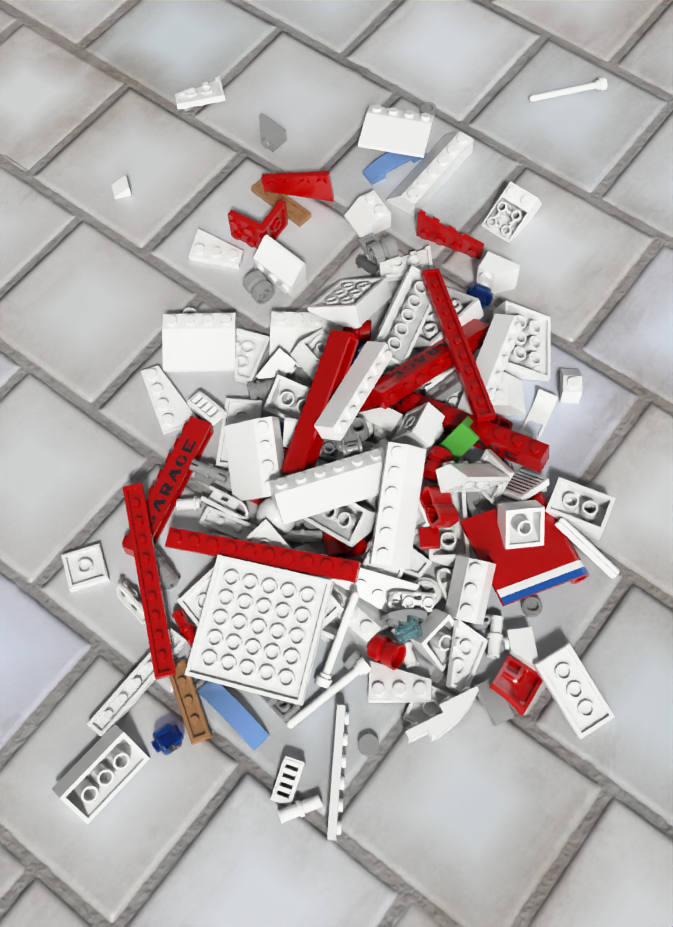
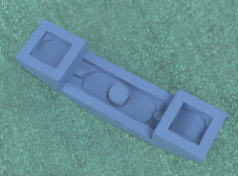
(377, 170)
(233, 714)

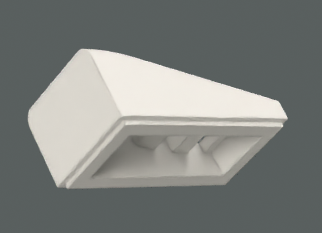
(205, 407)
(294, 783)

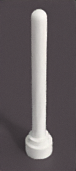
(599, 84)
(360, 668)
(324, 678)

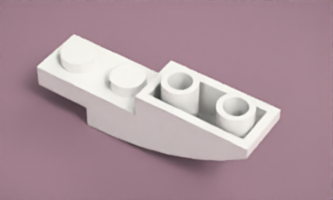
(450, 711)

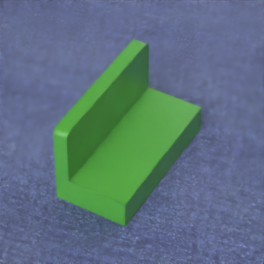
(460, 439)

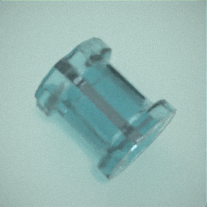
(408, 631)

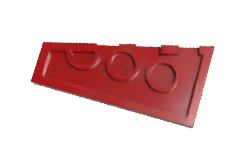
(301, 184)
(432, 230)

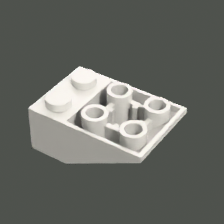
(511, 212)

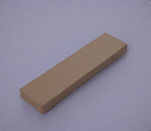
(295, 212)
(189, 705)

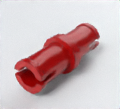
(186, 628)

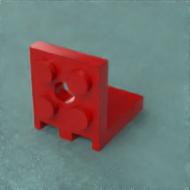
(252, 232)

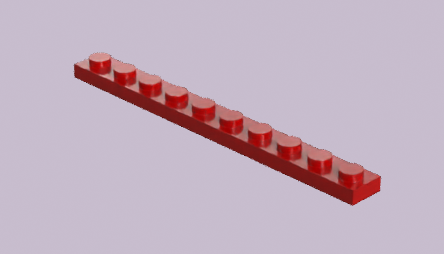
(458, 346)
(264, 554)
(149, 582)

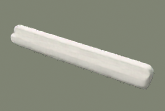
(587, 547)

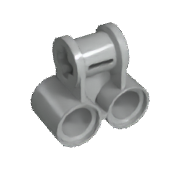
(352, 440)

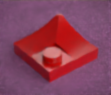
(516, 684)

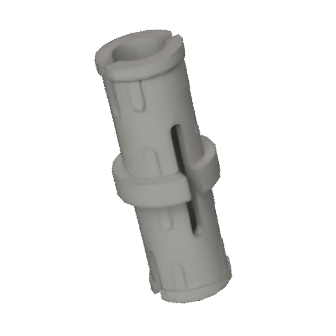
(209, 471)

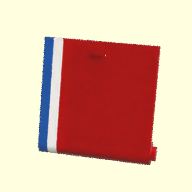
(527, 569)

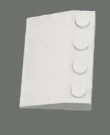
(396, 131)
(352, 301)
(467, 309)
(292, 327)
(199, 342)
(532, 346)
(254, 456)

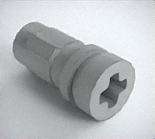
(260, 389)
(166, 574)

